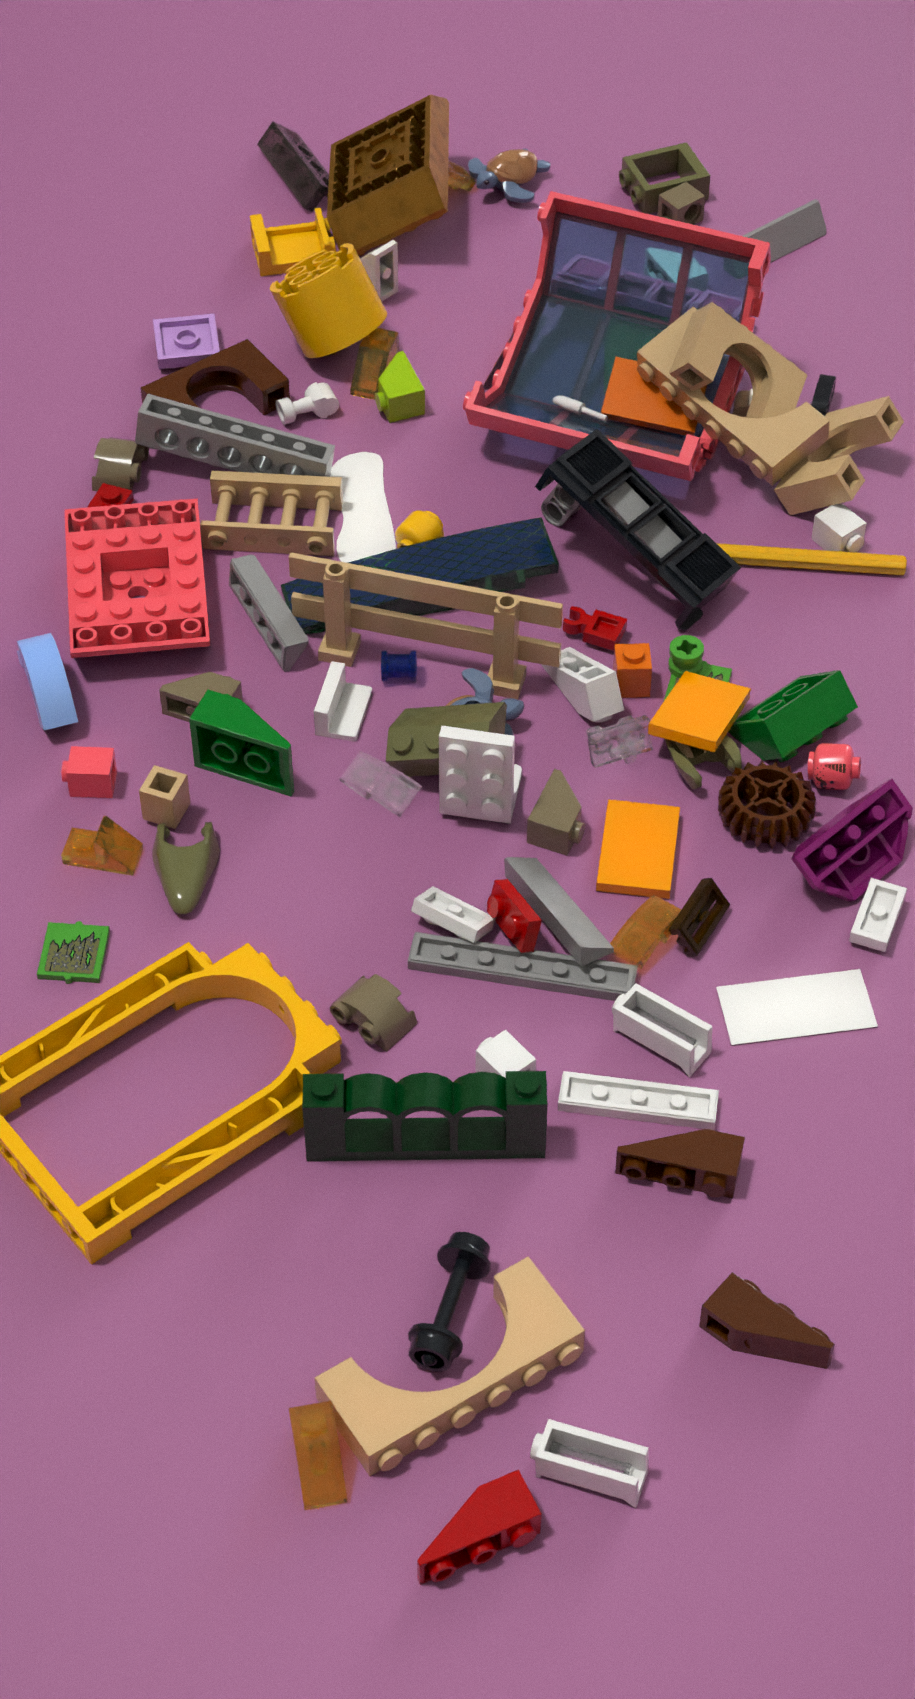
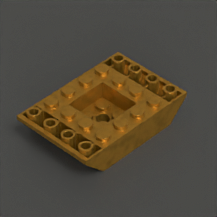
(390, 176)

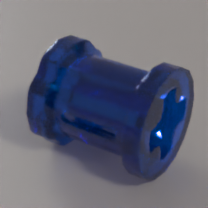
(399, 665)

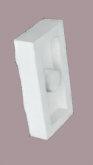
(453, 914)
(878, 915)

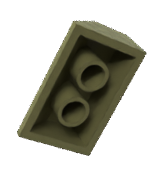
(416, 731)

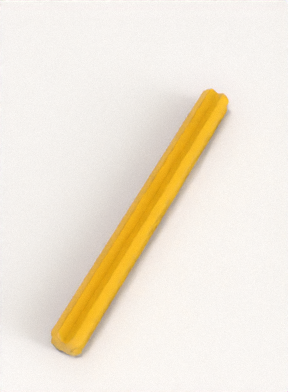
(816, 559)

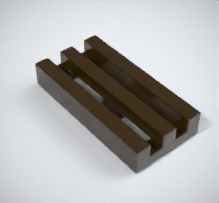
(697, 911)

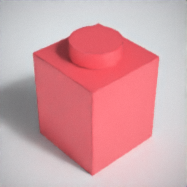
(90, 772)

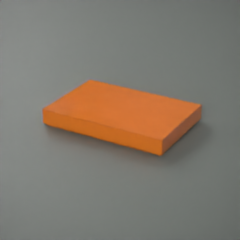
(641, 402)

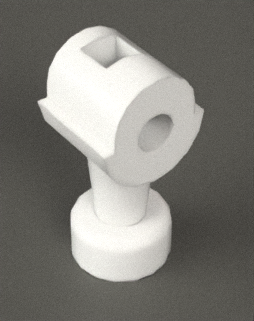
(317, 398)

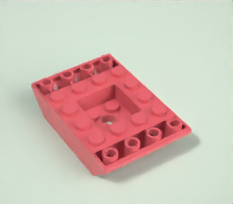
(128, 554)

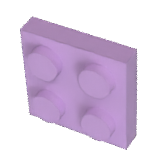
(185, 340)

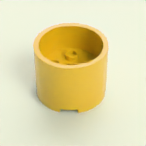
(329, 301)

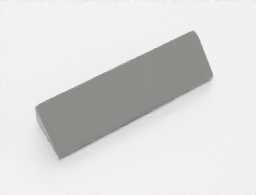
(792, 230)
(267, 610)
(557, 909)

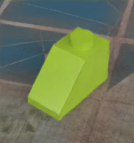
(400, 390)

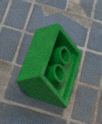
(795, 716)

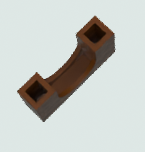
(234, 369)

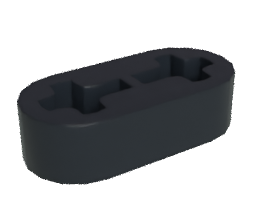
(824, 393)

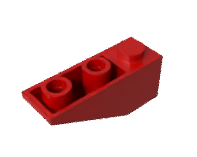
(489, 1521)

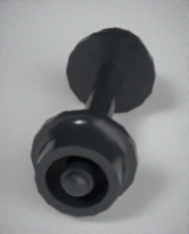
(434, 1344)

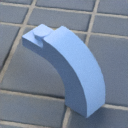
(47, 681)

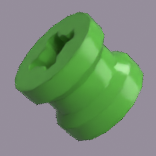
(685, 655)

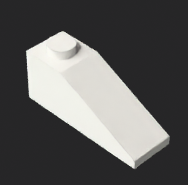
(587, 685)

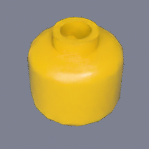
(418, 528)

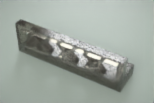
(295, 164)

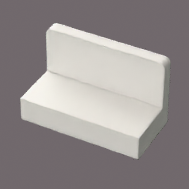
(340, 705)

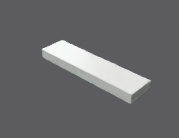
(638, 1100)

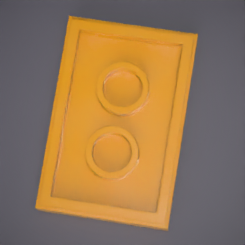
(699, 711)
(638, 849)

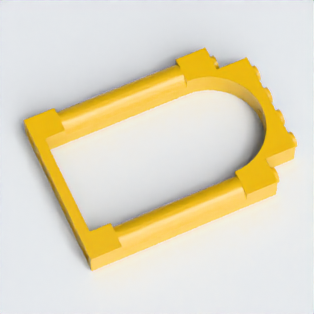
(171, 981)

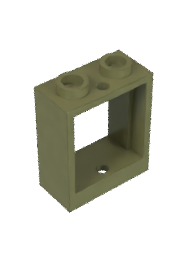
(658, 162)

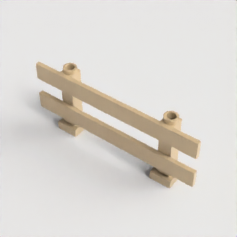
(503, 642)

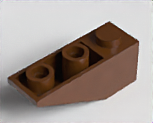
(691, 1160)
(758, 1326)

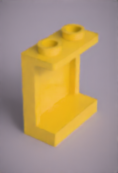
(286, 245)

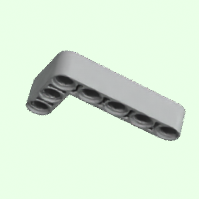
(626, 505)

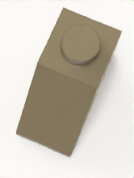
(182, 696)
(556, 817)

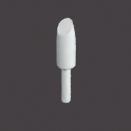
(577, 407)

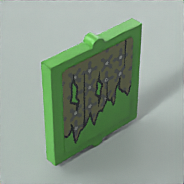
(73, 952)

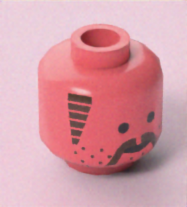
(833, 766)

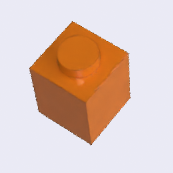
(633, 669)

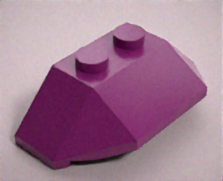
(857, 844)

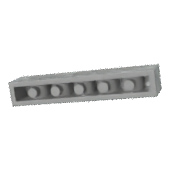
(228, 440)

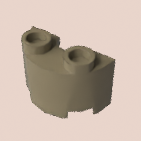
(118, 462)
(376, 1010)

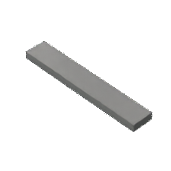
(528, 969)

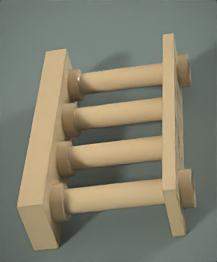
(272, 491)

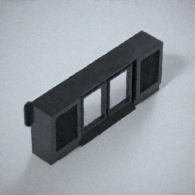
(690, 571)

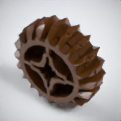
(766, 814)

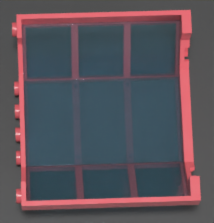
(603, 293)

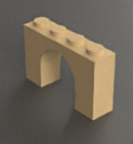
(714, 333)
(829, 472)

